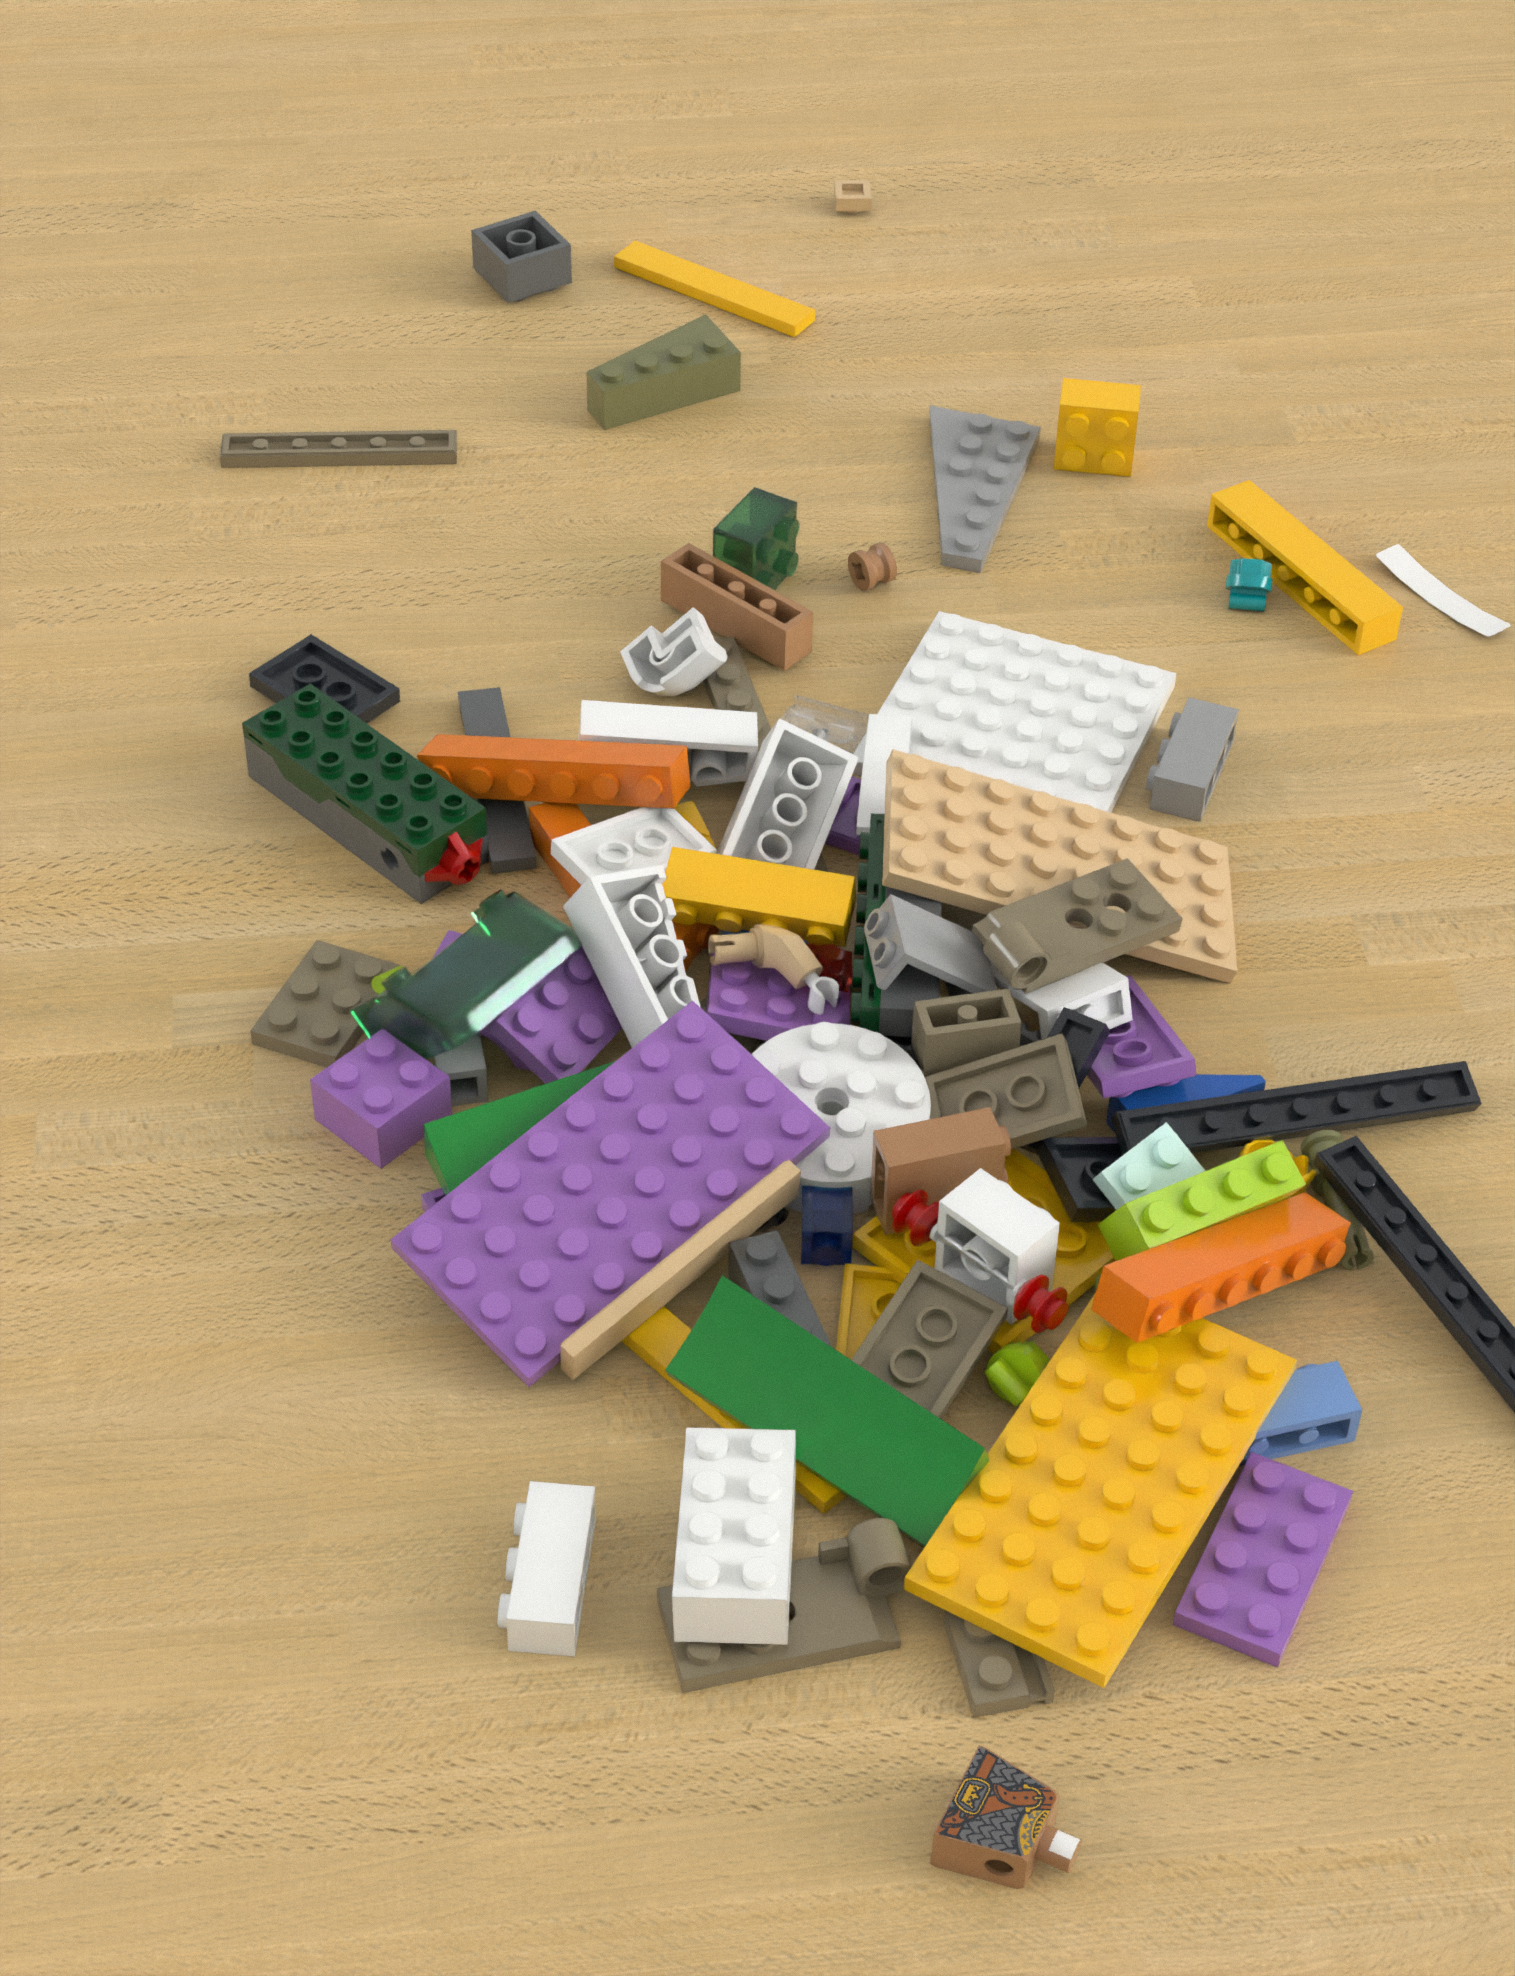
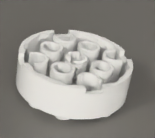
(856, 1087)

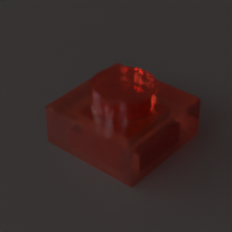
(835, 963)

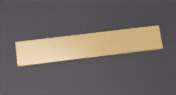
(678, 1270)

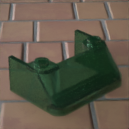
(471, 977)

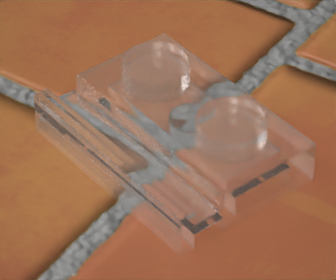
(829, 722)

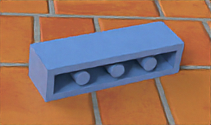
(1310, 1414)

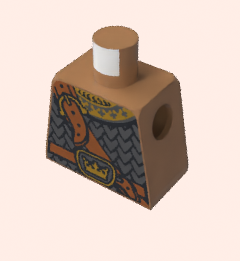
(1001, 1825)

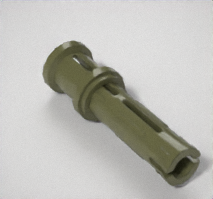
(1356, 1239)

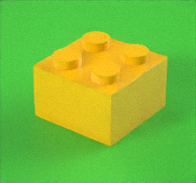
(1097, 427)

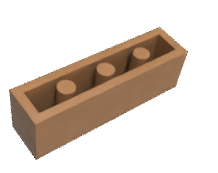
(737, 606)

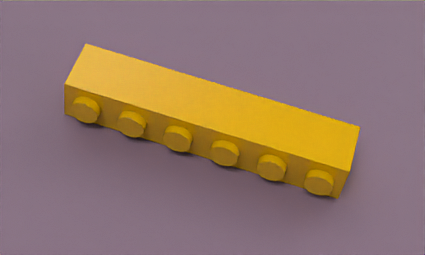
(1305, 567)

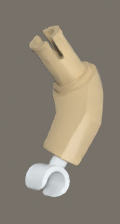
(778, 949)

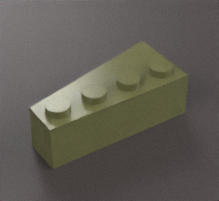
(664, 375)

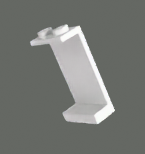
(1092, 992)

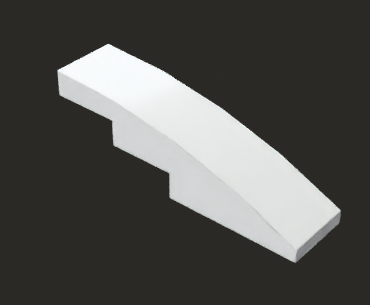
(882, 736)

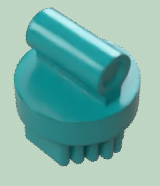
(1248, 584)

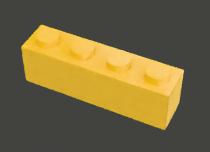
(749, 892)

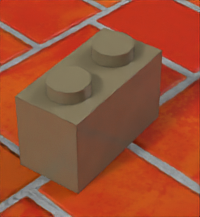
(963, 1029)

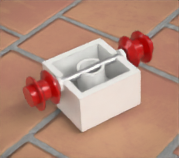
(991, 1244)

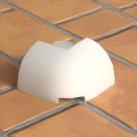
(676, 658)

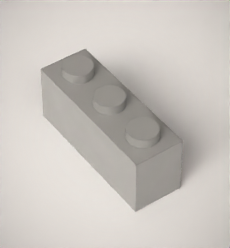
(1192, 759)

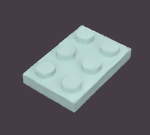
(1148, 1167)

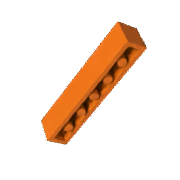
(561, 770)
(1219, 1266)

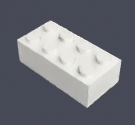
(735, 1536)

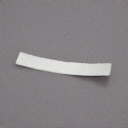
(1438, 594)

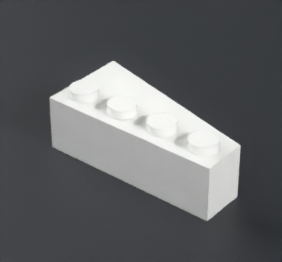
(718, 742)

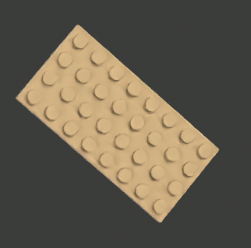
(996, 843)

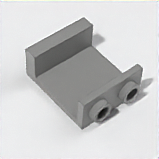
(912, 936)

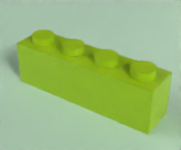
(1203, 1201)

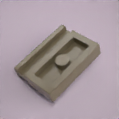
(995, 1671)

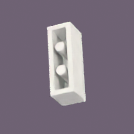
(548, 1569)

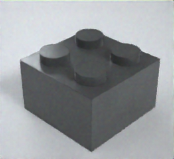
(521, 256)

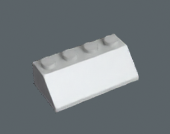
(789, 799)

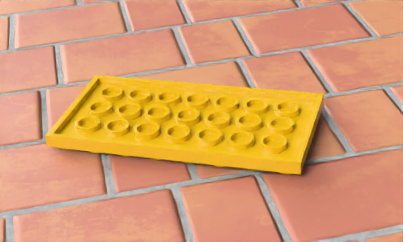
(1099, 1488)

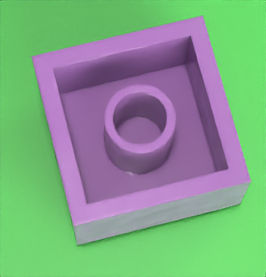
(380, 1097)

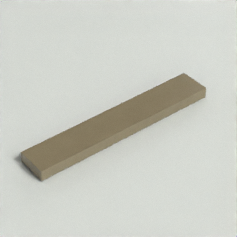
(338, 448)

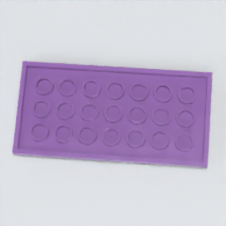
(606, 1188)

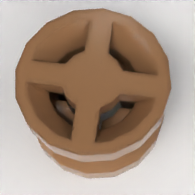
(872, 566)

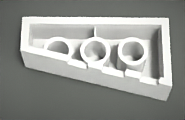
(633, 947)

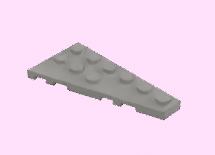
(976, 479)

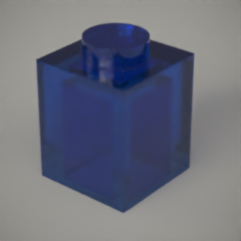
(826, 1225)

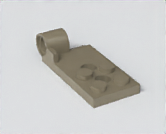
(1038, 947)
(834, 1607)

